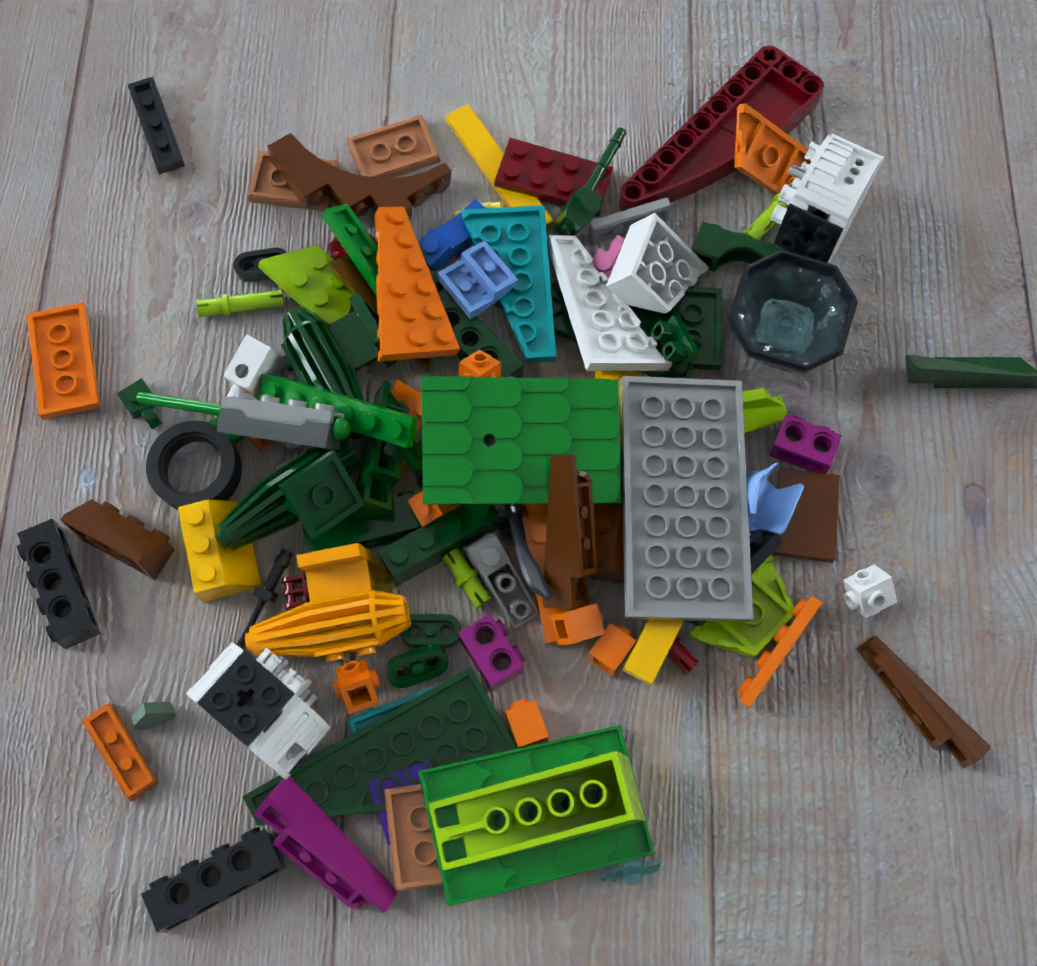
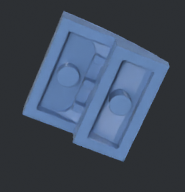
(477, 279)

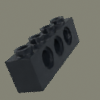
(80, 622)
(161, 897)

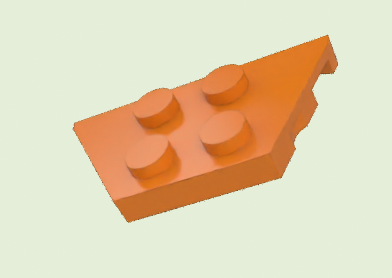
(765, 150)

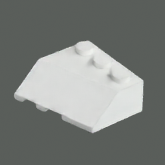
(654, 267)

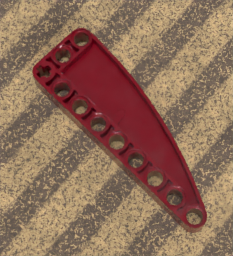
(768, 84)

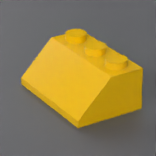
(213, 569)

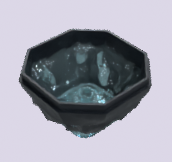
(796, 292)

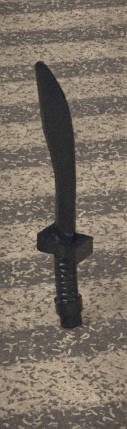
(529, 566)
(267, 592)

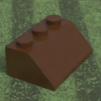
(120, 536)
(609, 542)

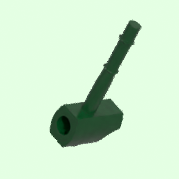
(585, 202)

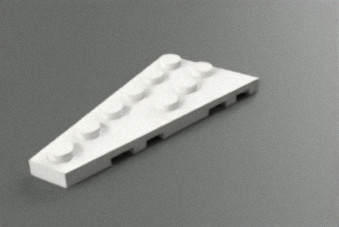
(602, 323)

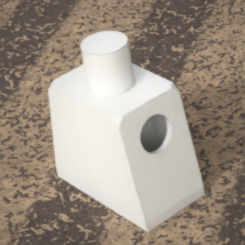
(249, 364)

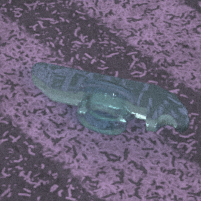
(632, 871)

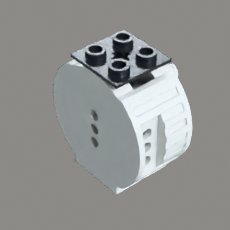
(824, 198)
(261, 707)

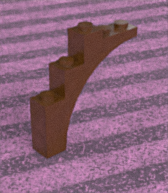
(316, 180)

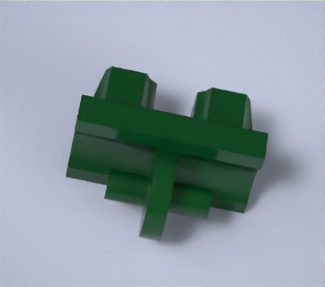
(677, 343)

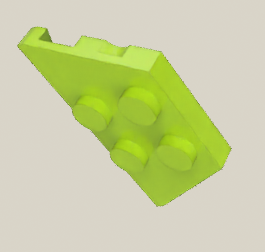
(309, 281)
(770, 612)

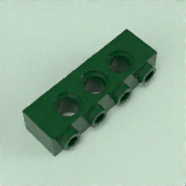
(485, 340)

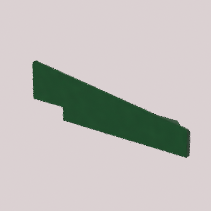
(971, 372)
(379, 464)

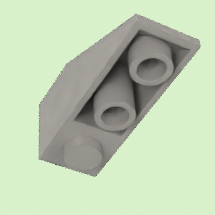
(501, 579)

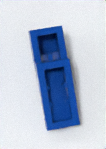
(447, 240)

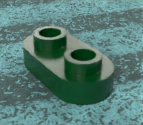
(431, 627)
(417, 666)

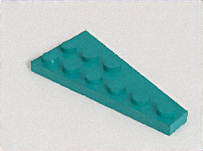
(521, 243)

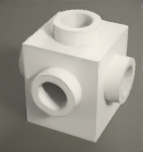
(869, 591)

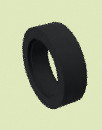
(175, 438)

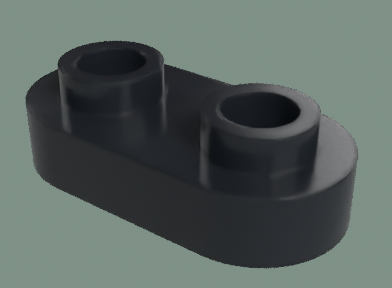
(251, 260)

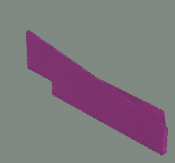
(323, 849)

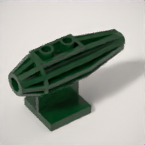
(333, 352)
(308, 489)

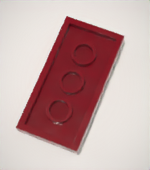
(546, 173)

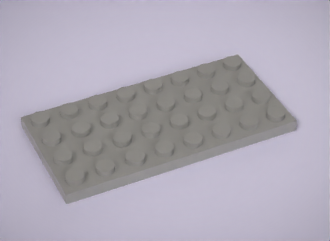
(685, 500)

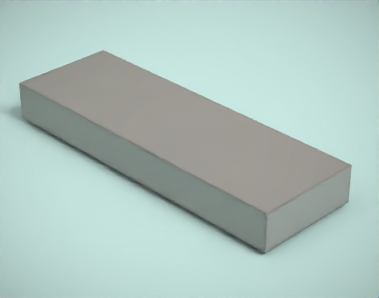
(620, 222)

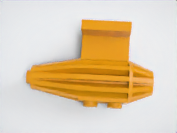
(341, 612)

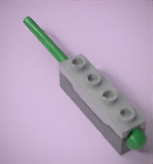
(266, 418)

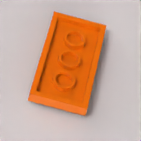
(63, 361)

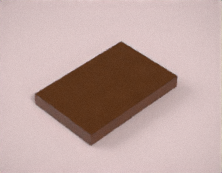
(814, 521)

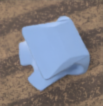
(770, 507)

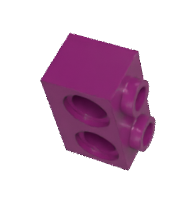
(802, 452)
(486, 654)

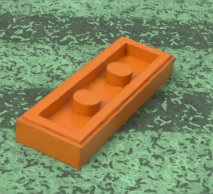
(120, 751)

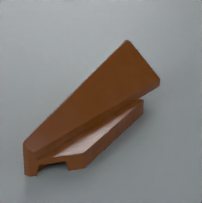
(352, 279)
(569, 535)
(923, 706)

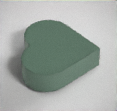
(151, 714)

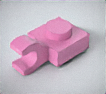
(605, 261)

